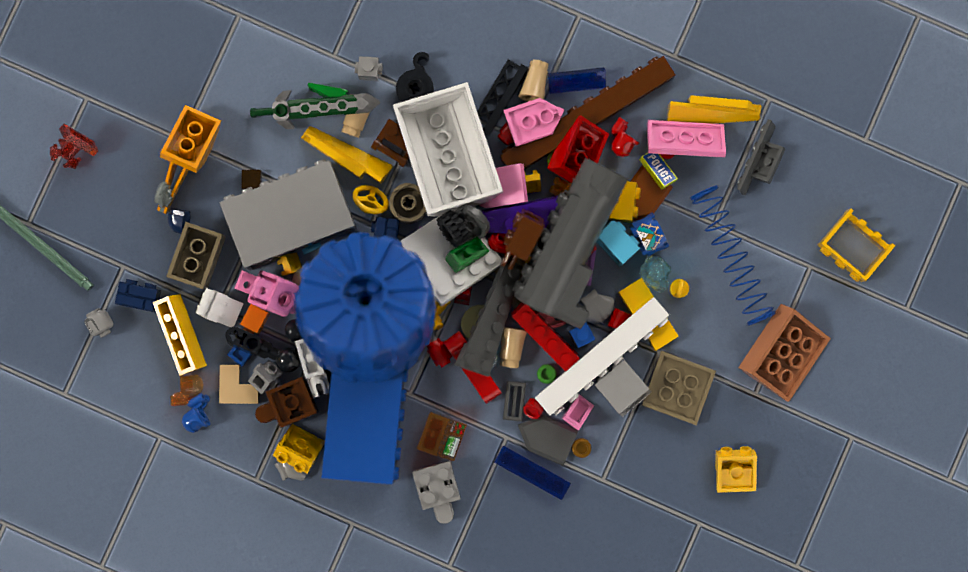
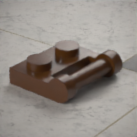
(391, 133)

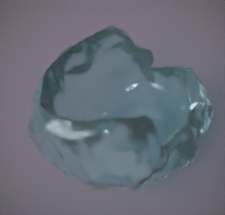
(654, 273)

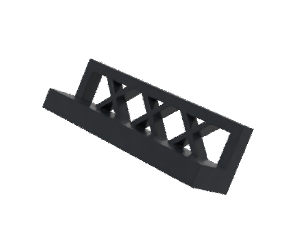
(506, 97)

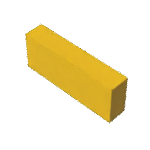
(634, 298)

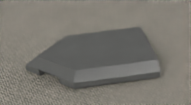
(548, 438)

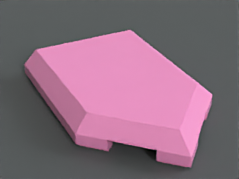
(532, 120)

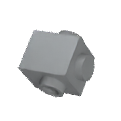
(368, 68)

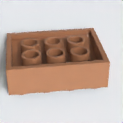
(784, 352)

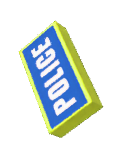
(658, 169)

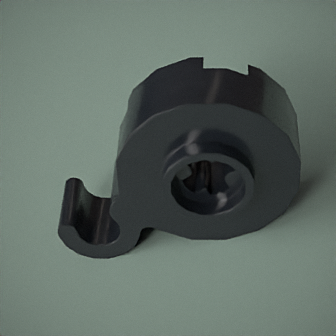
(412, 78)

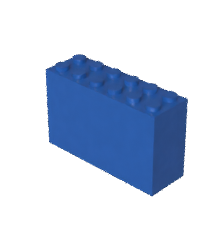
(364, 430)

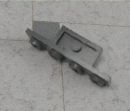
(763, 161)

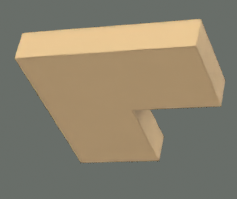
(232, 391)

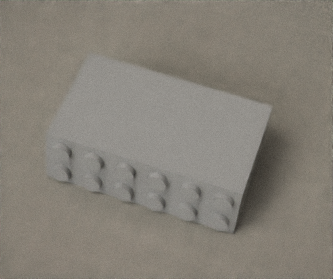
(287, 214)

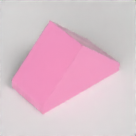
(578, 412)

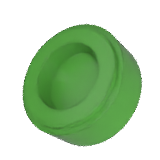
(546, 374)

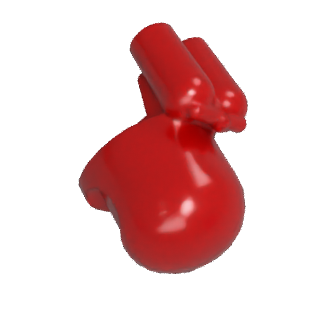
(623, 143)

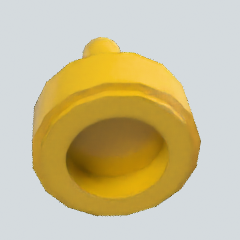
(679, 288)

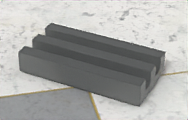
(512, 417)

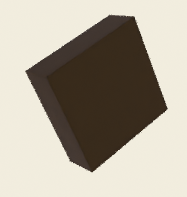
(251, 178)

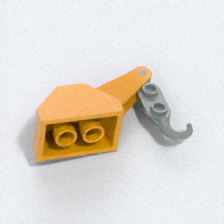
(187, 147)

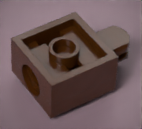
(522, 237)
(287, 404)

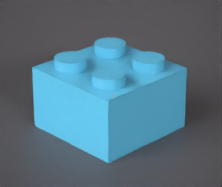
(617, 242)

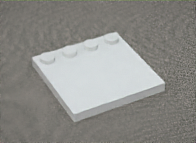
(432, 249)

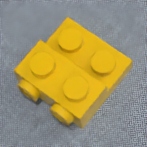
(298, 449)
(736, 469)

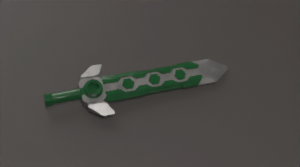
(312, 107)

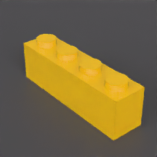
(179, 334)

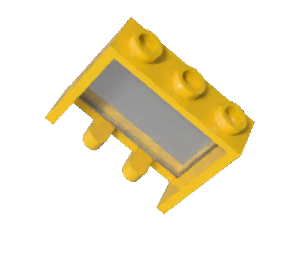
(855, 246)

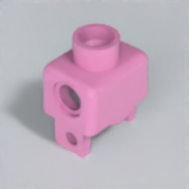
(269, 292)

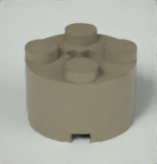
(398, 200)

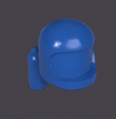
(196, 417)

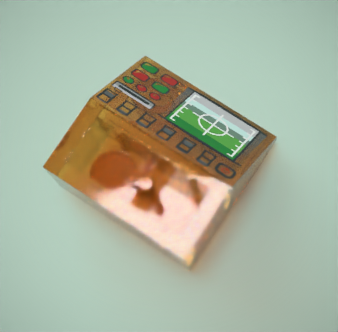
(441, 436)

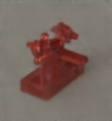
(71, 145)

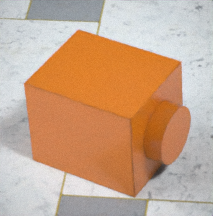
(254, 319)

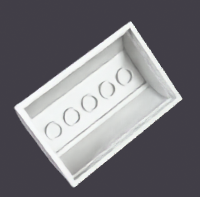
(448, 150)

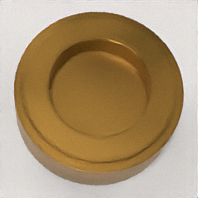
(581, 448)

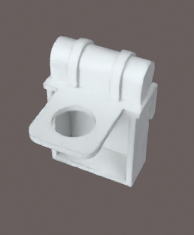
(219, 308)

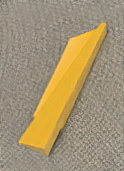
(713, 110)
(348, 156)

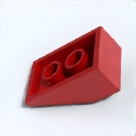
(580, 142)

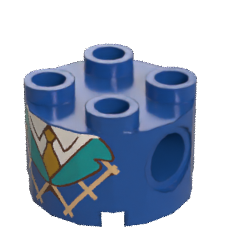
(649, 234)

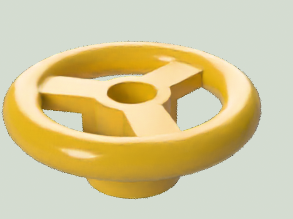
(368, 203)

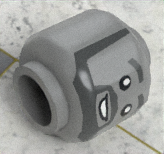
(99, 323)

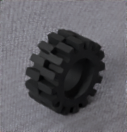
(453, 228)

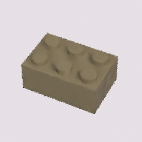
(196, 256)

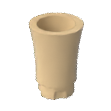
(535, 81)
(354, 123)
(511, 346)

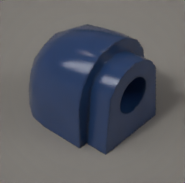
(177, 219)

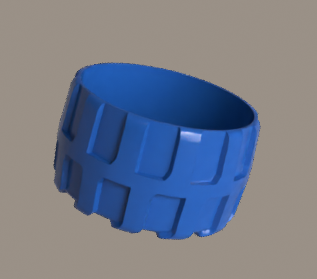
(372, 339)

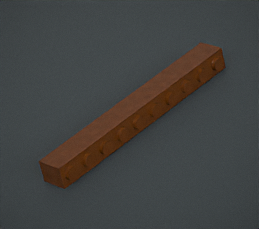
(595, 110)

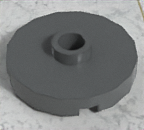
(474, 220)

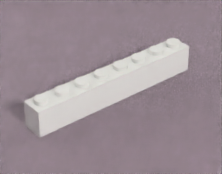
(600, 357)

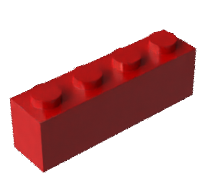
(545, 336)

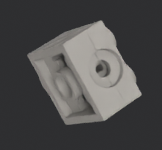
(437, 489)

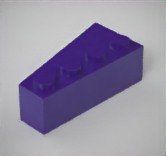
(501, 218)

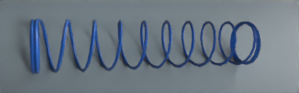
(767, 314)

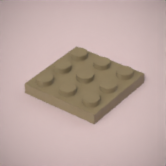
(679, 387)

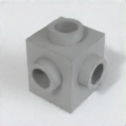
(265, 376)

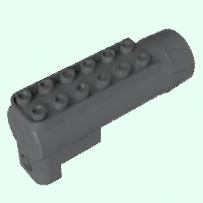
(558, 265)

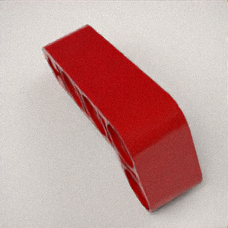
(484, 385)

